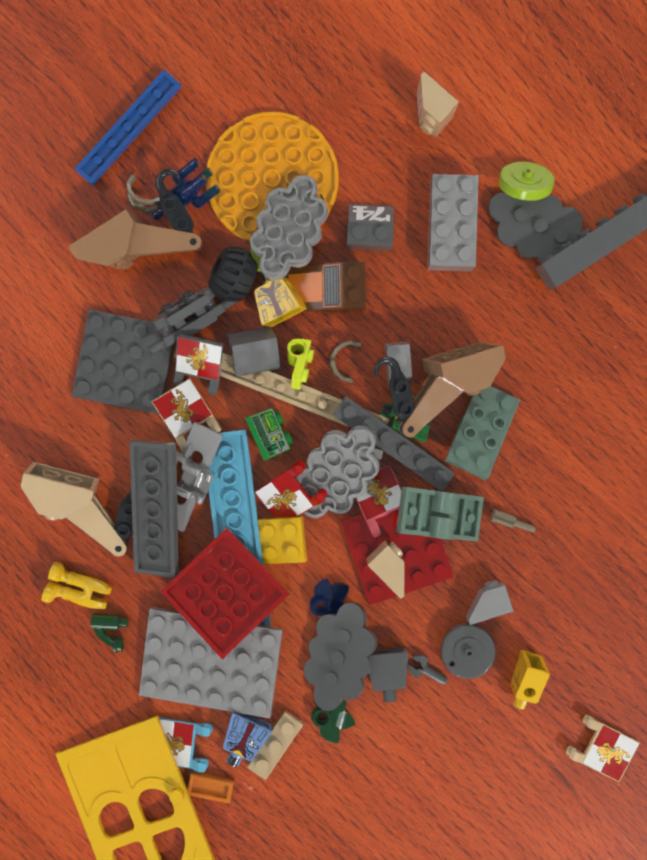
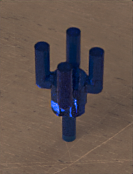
(187, 190)

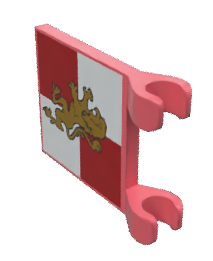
(380, 498)

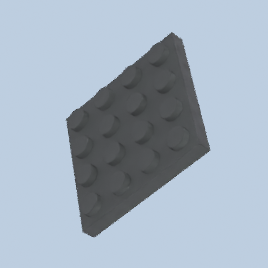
(118, 365)

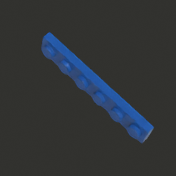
(128, 127)

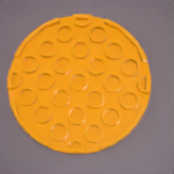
(264, 155)

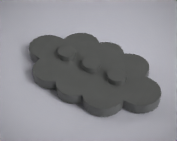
(535, 225)
(340, 656)

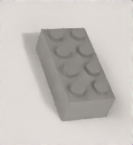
(452, 222)

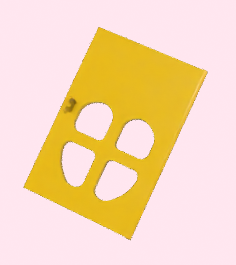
(119, 770)

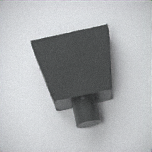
(389, 671)

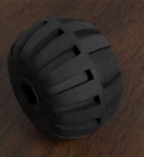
(233, 274)

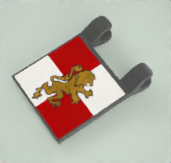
(198, 359)

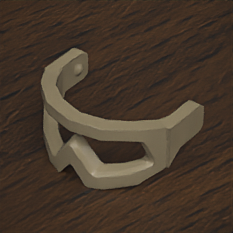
(139, 205)
(332, 360)

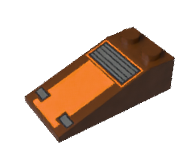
(330, 286)

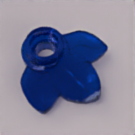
(329, 594)

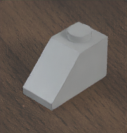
(489, 603)

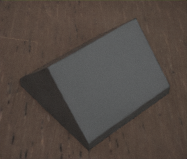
(254, 351)

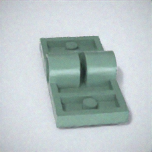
(482, 432)
(439, 514)

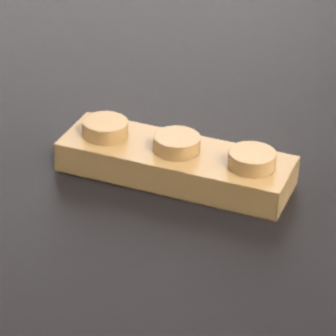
(276, 744)

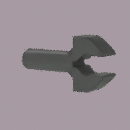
(425, 669)

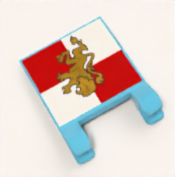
(182, 738)

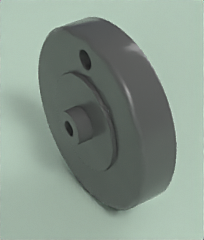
(467, 651)

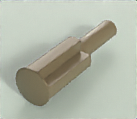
(510, 521)

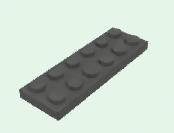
(154, 507)

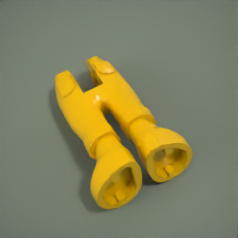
(83, 598)

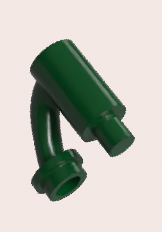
(103, 621)

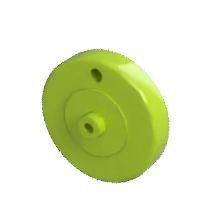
(526, 181)

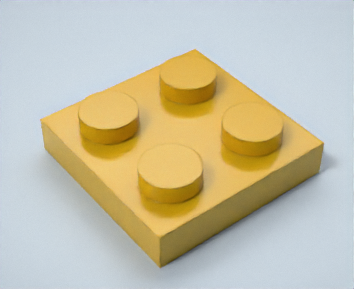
(282, 540)

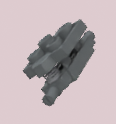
(174, 313)

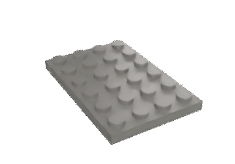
(188, 671)

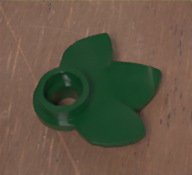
(333, 722)

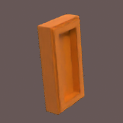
(210, 786)

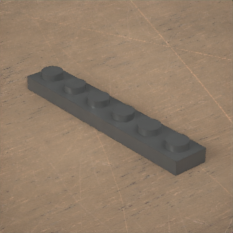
(395, 444)

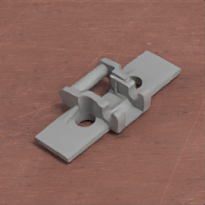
(196, 476)

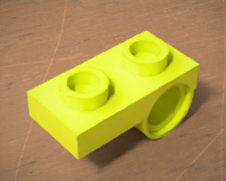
(300, 361)

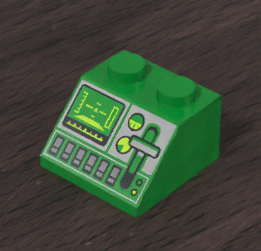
(269, 433)

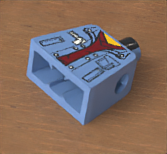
(245, 737)

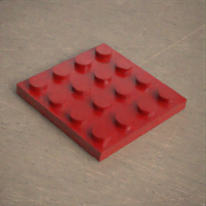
(422, 555)
(225, 593)

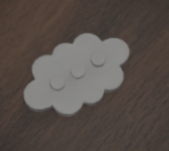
(289, 227)
(341, 468)

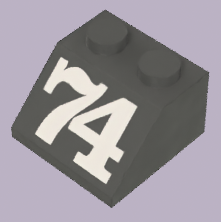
(370, 227)

